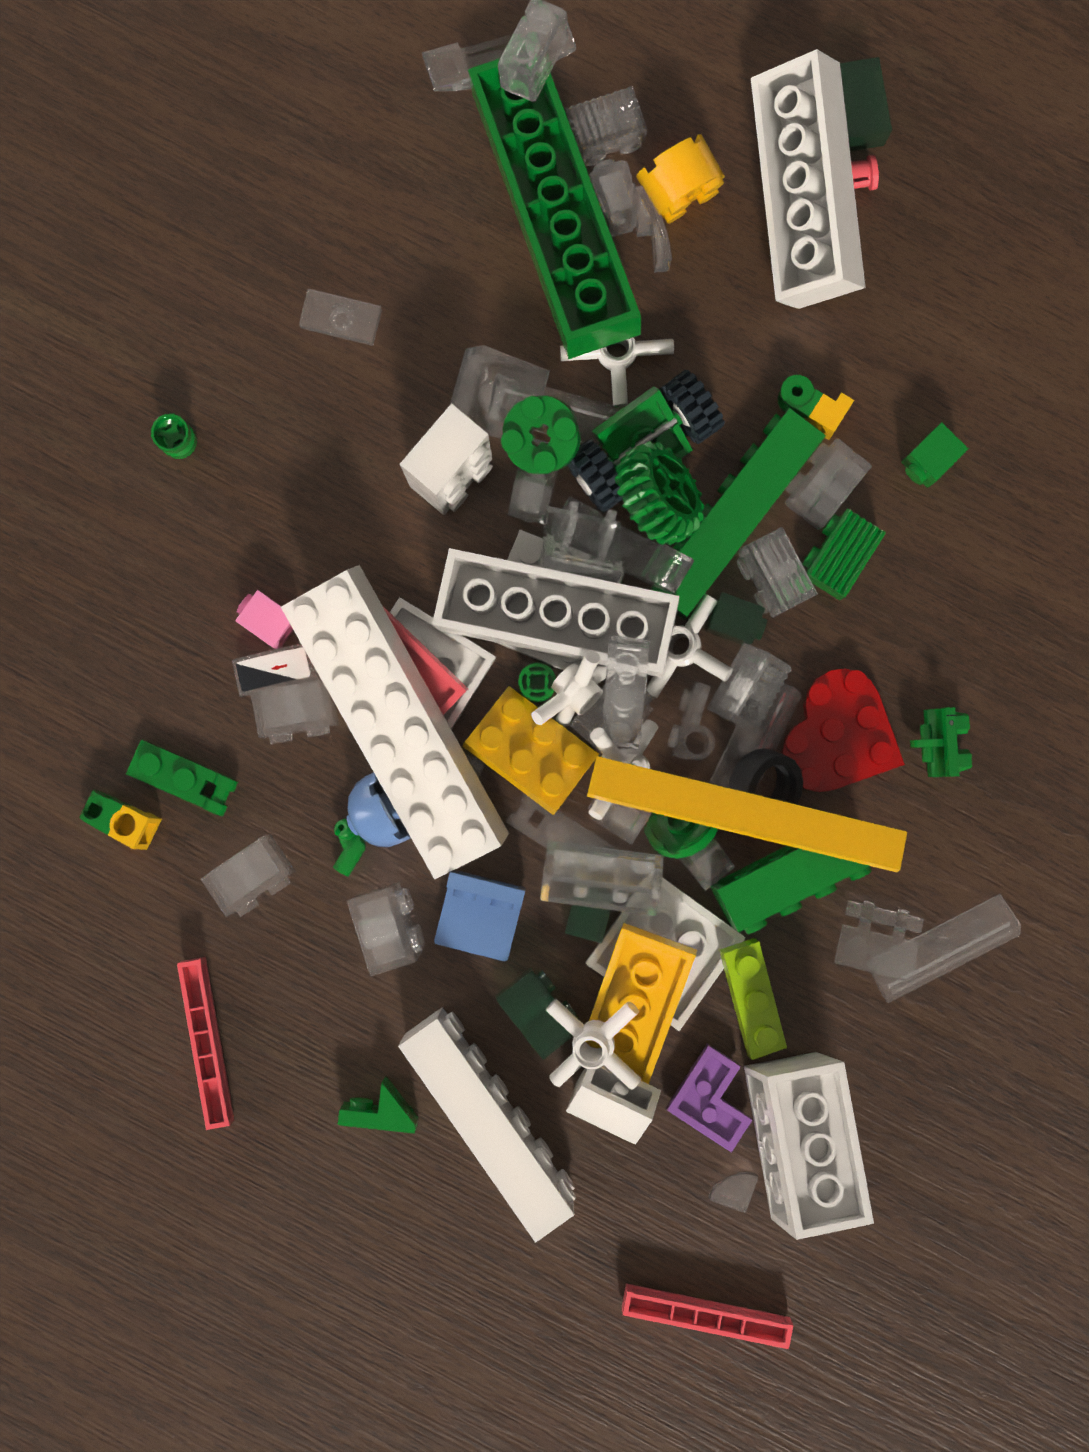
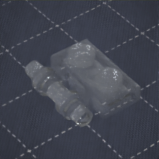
(876, 951)

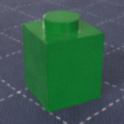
(933, 456)

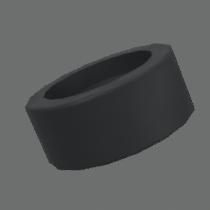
(755, 763)

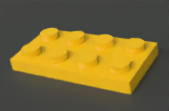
(652, 977)

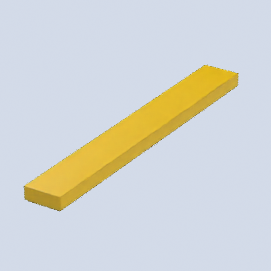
(747, 814)

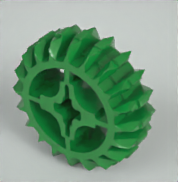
(659, 493)

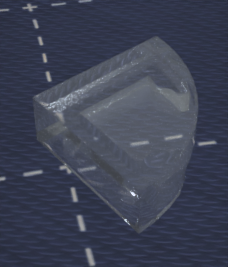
(735, 1191)

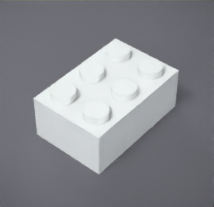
(448, 460)

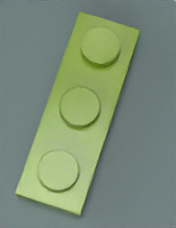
(753, 998)

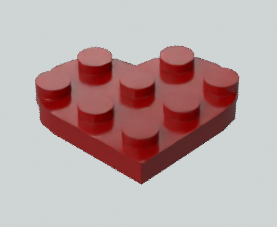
(842, 733)

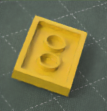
(535, 758)

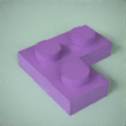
(700, 1100)

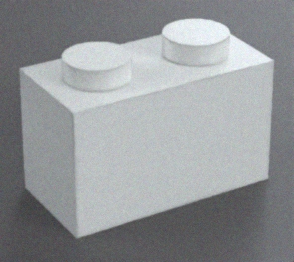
(611, 1105)

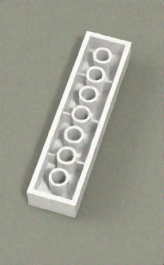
(396, 721)

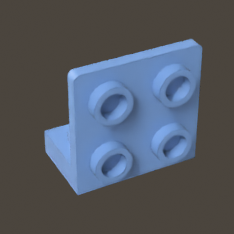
(479, 915)

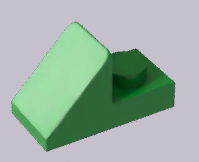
(390, 1115)

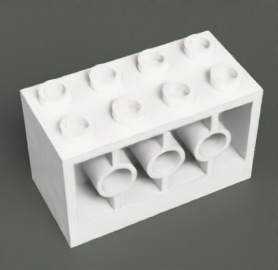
(808, 1145)

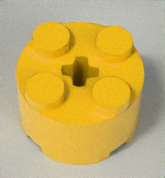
(681, 176)

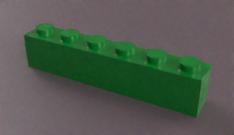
(744, 503)

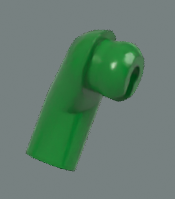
(352, 846)

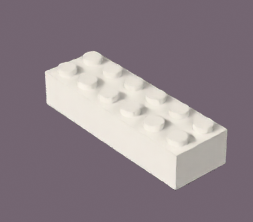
(807, 180)
(550, 609)
(489, 1123)

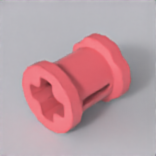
(866, 173)

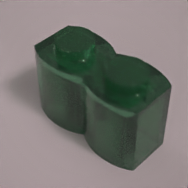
(526, 1006)

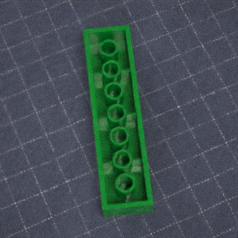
(557, 214)

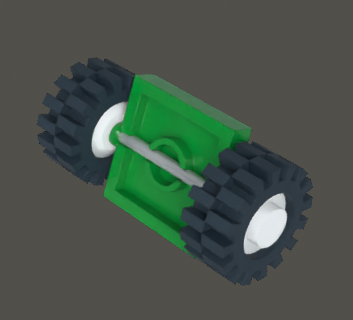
(650, 417)

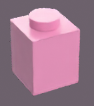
(264, 619)

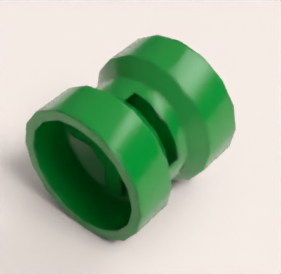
(166, 433)
(536, 687)

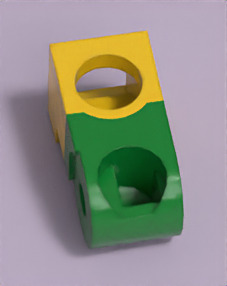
(812, 404)
(120, 820)

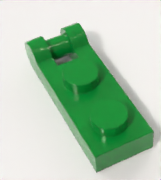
(180, 777)

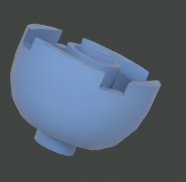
(373, 814)

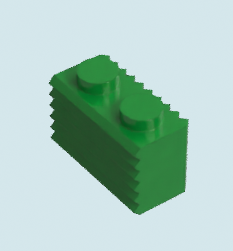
(843, 553)

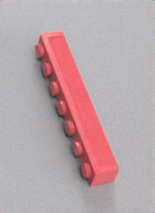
(205, 1043)
(707, 1316)

